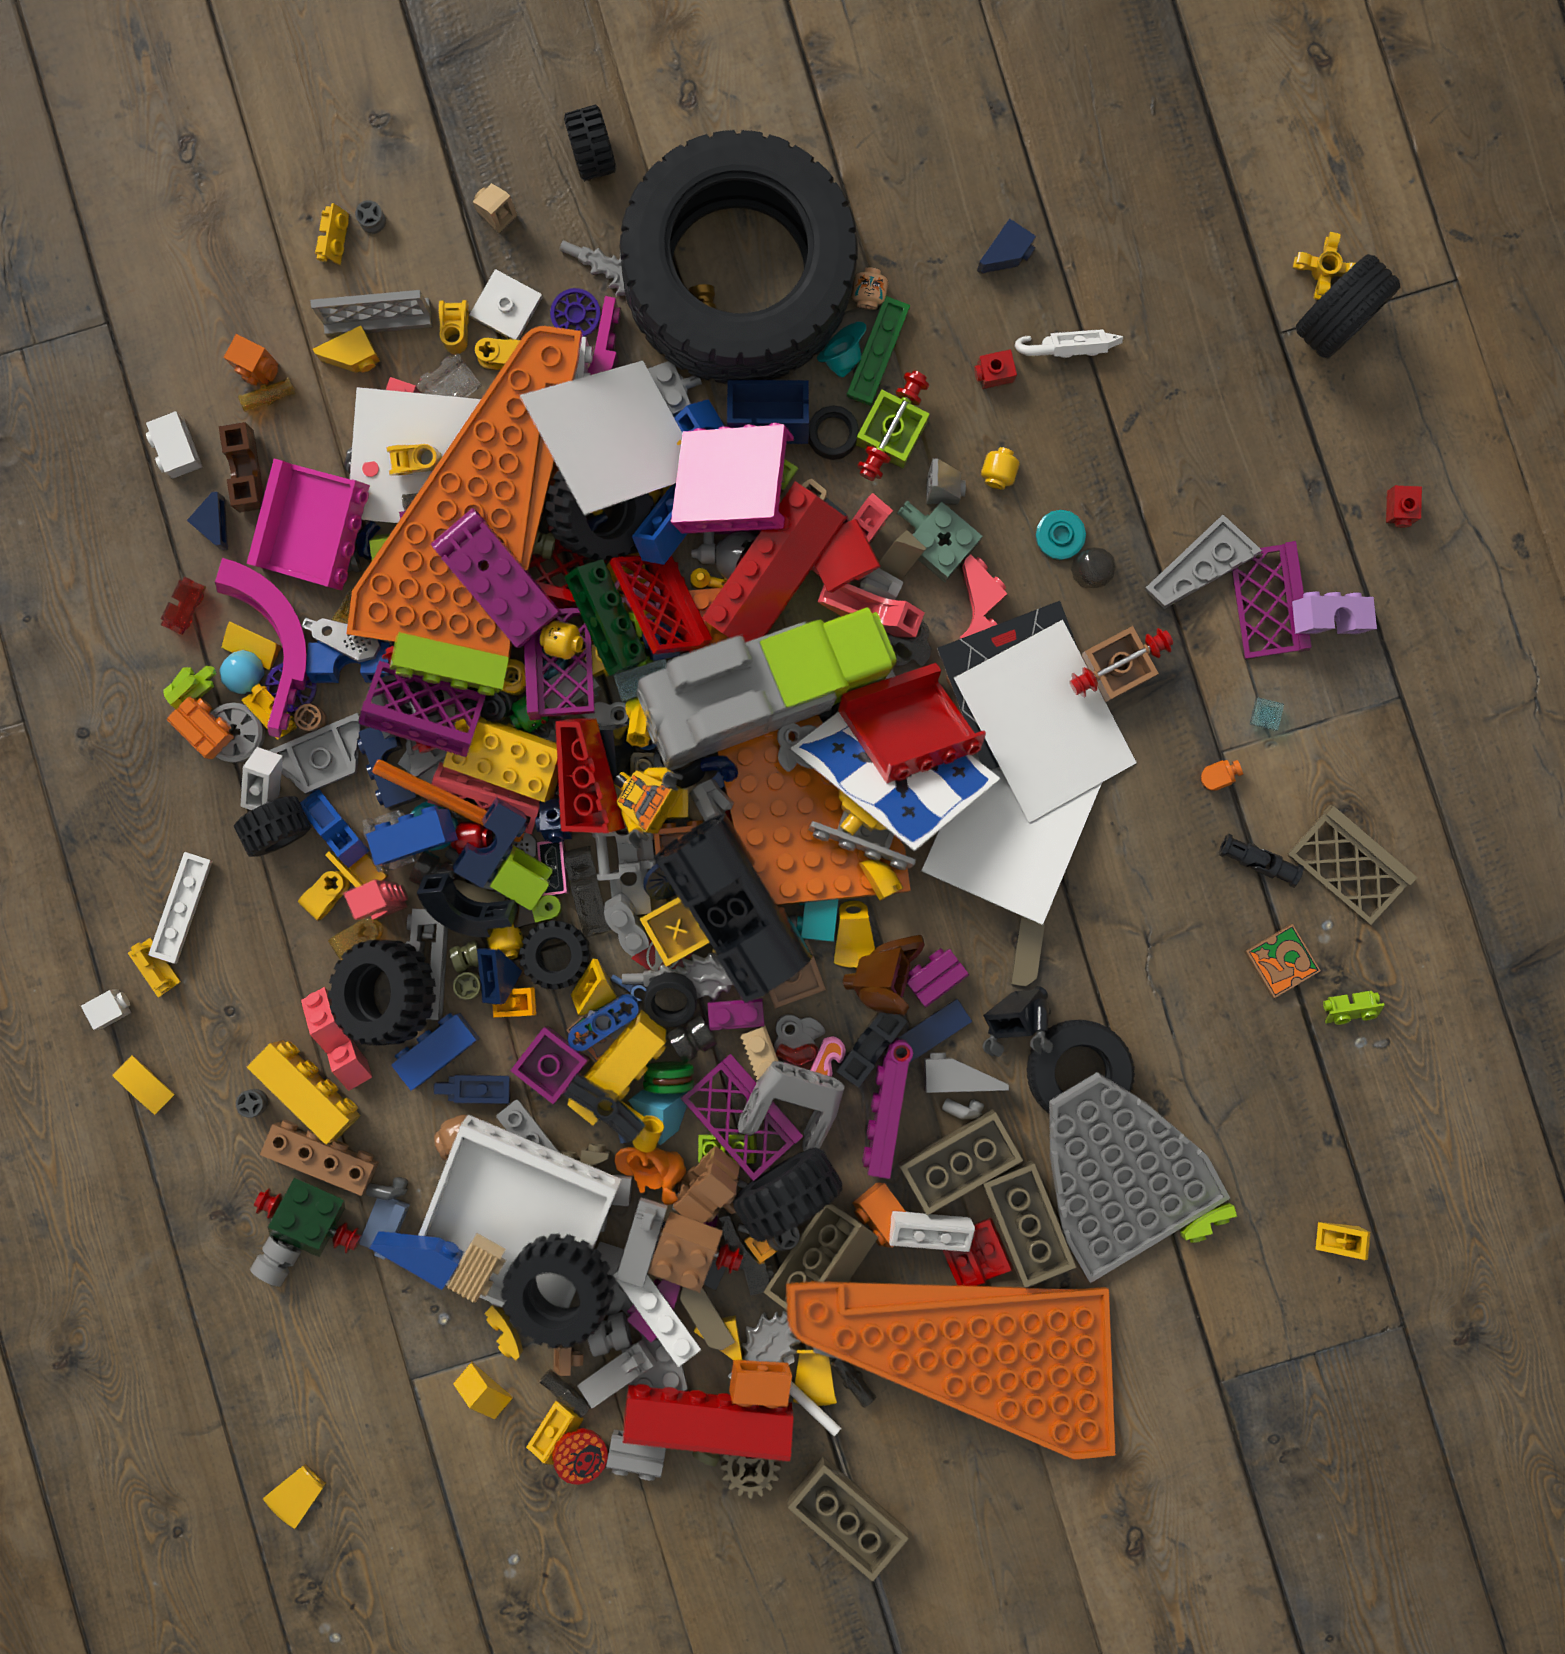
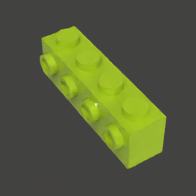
(448, 663)

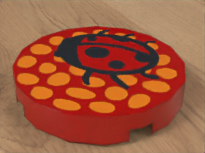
(579, 1456)

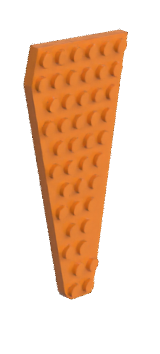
(490, 466)
(775, 812)
(998, 1353)

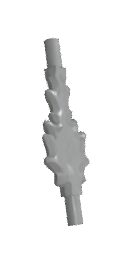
(599, 264)
(704, 973)
(769, 1340)

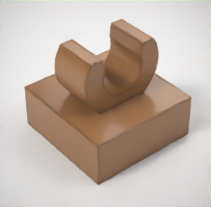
(564, 1359)

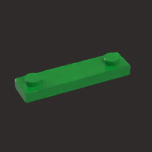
(878, 351)

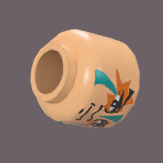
(869, 289)

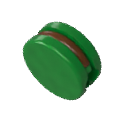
(668, 1077)

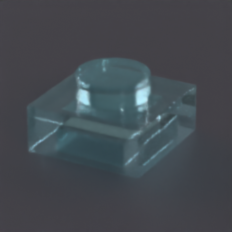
(1266, 714)

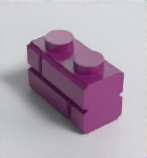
(936, 976)
(735, 1014)

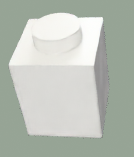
(106, 1009)

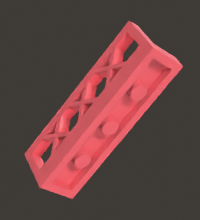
(483, 793)

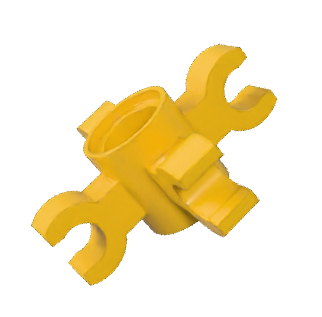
(1330, 255)

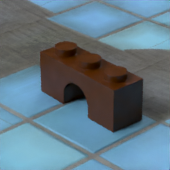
(241, 452)

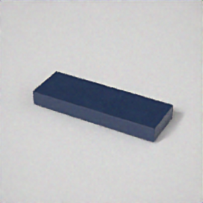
(935, 1029)

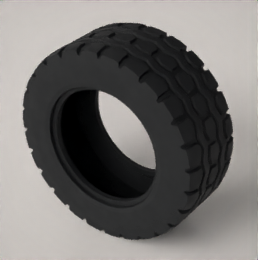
(753, 175)

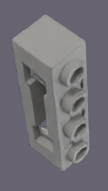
(438, 952)

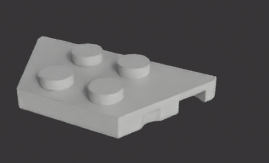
(322, 755)

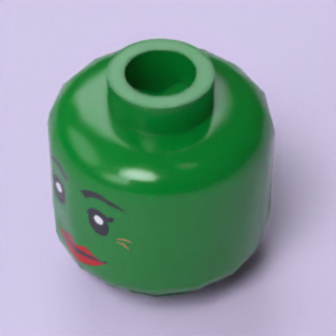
(521, 719)

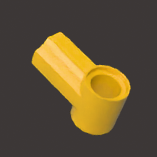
(637, 730)
(650, 1134)

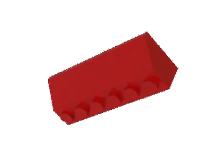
(774, 566)
(706, 1423)

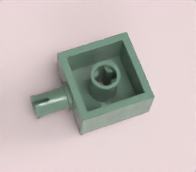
(941, 524)

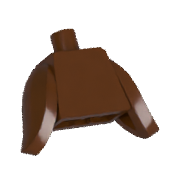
(884, 975)

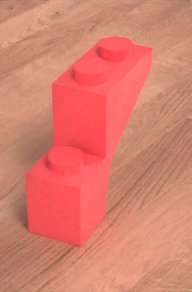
(983, 593)
(897, 617)
(343, 1055)

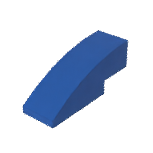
(333, 828)

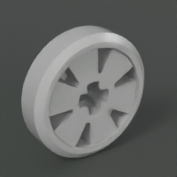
(251, 730)

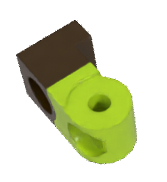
(545, 909)

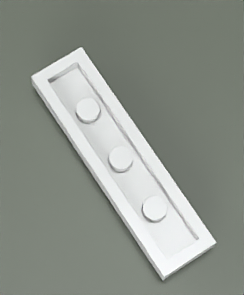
(180, 908)
(661, 1320)

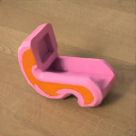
(830, 1049)

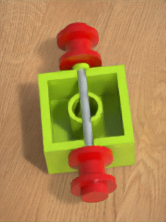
(893, 427)

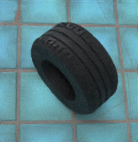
(1347, 306)
(1071, 1034)

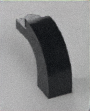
(460, 913)

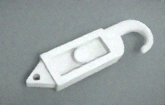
(1070, 343)

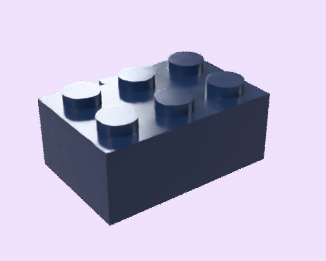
(770, 402)

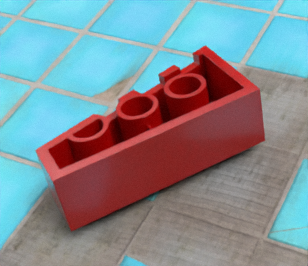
(585, 779)

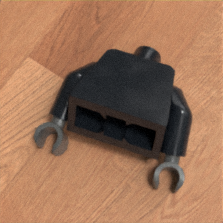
(1019, 1016)

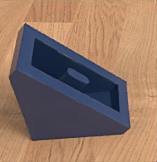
(211, 520)
(497, 975)

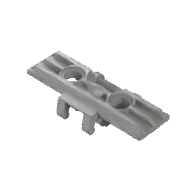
(630, 860)

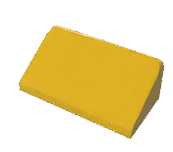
(239, 638)
(555, 1424)

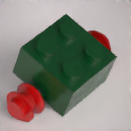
(307, 1218)

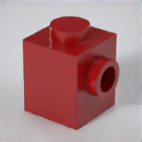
(995, 369)
(1404, 505)

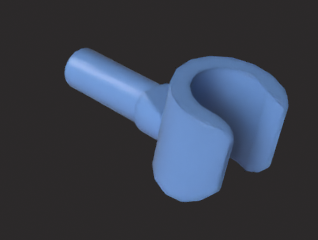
(629, 987)

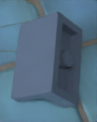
(385, 1217)

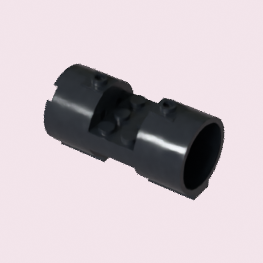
(733, 907)

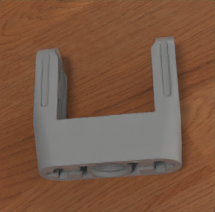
(797, 1087)

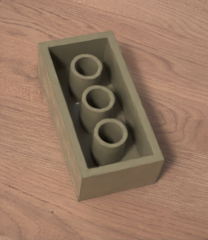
(960, 1162)
(1028, 1224)
(825, 1253)
(848, 1519)

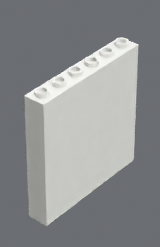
(514, 1195)

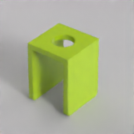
(522, 878)

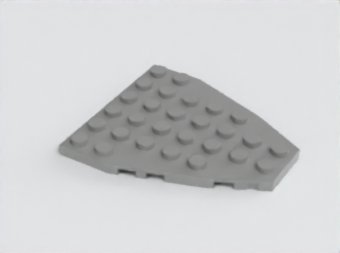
(1122, 1175)

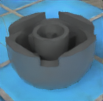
(732, 550)

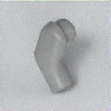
(961, 1111)

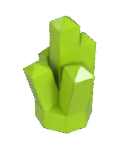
(189, 685)

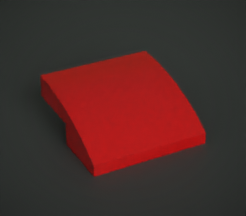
(846, 557)
(983, 1261)

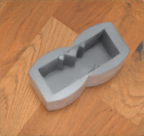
(622, 919)

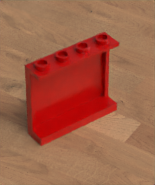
(908, 724)

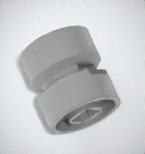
(274, 1263)
(611, 1334)

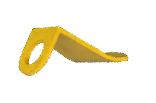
(853, 936)
(815, 1377)
(295, 1495)

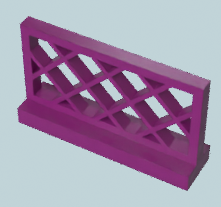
(1293, 591)
(535, 676)
(417, 728)
(774, 1117)

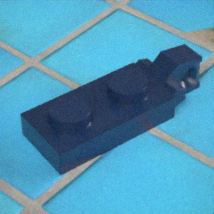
(476, 1088)

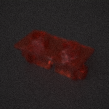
(189, 596)

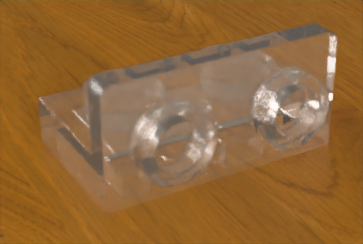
(450, 379)

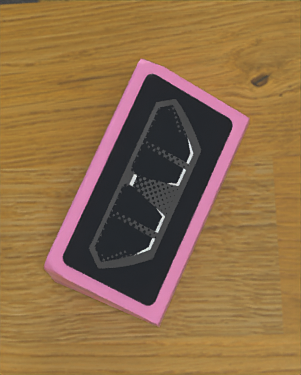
(553, 856)

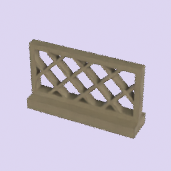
(1368, 847)

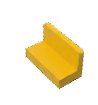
(360, 872)

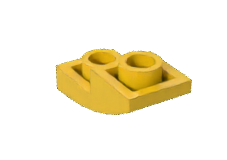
(143, 1084)
(509, 1340)

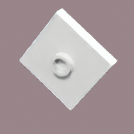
(506, 305)

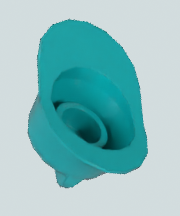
(844, 349)

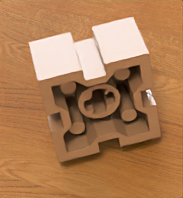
(708, 1187)

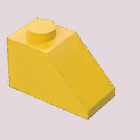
(349, 351)

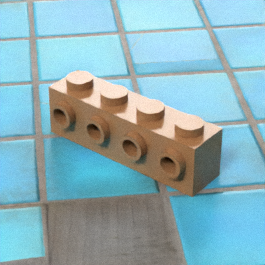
(323, 1161)

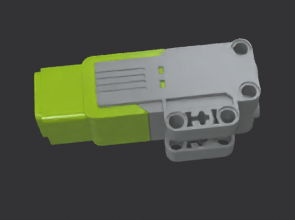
(760, 685)

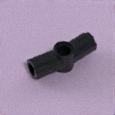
(618, 1118)

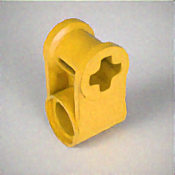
(454, 320)
(500, 353)
(407, 459)
(322, 897)

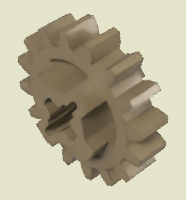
(742, 1474)

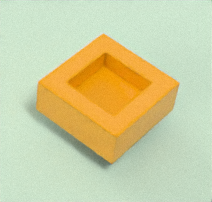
(760, 1249)

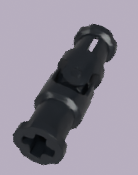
(1258, 859)

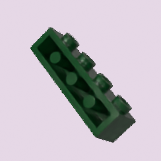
(605, 617)

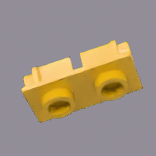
(334, 224)
(261, 705)
(155, 971)

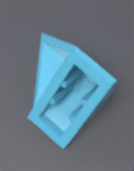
(666, 1107)

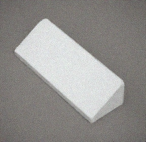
(931, 1231)

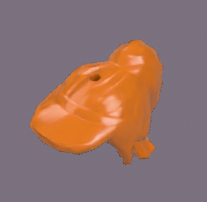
(652, 1169)

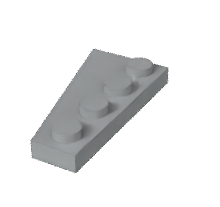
(1205, 560)

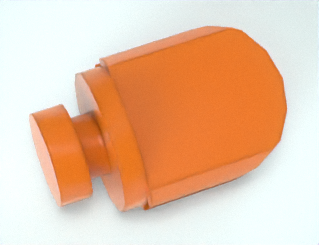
(1220, 774)

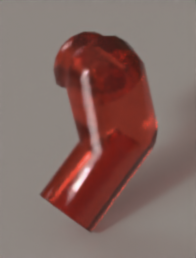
(799, 1055)

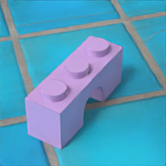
(1317, 613)

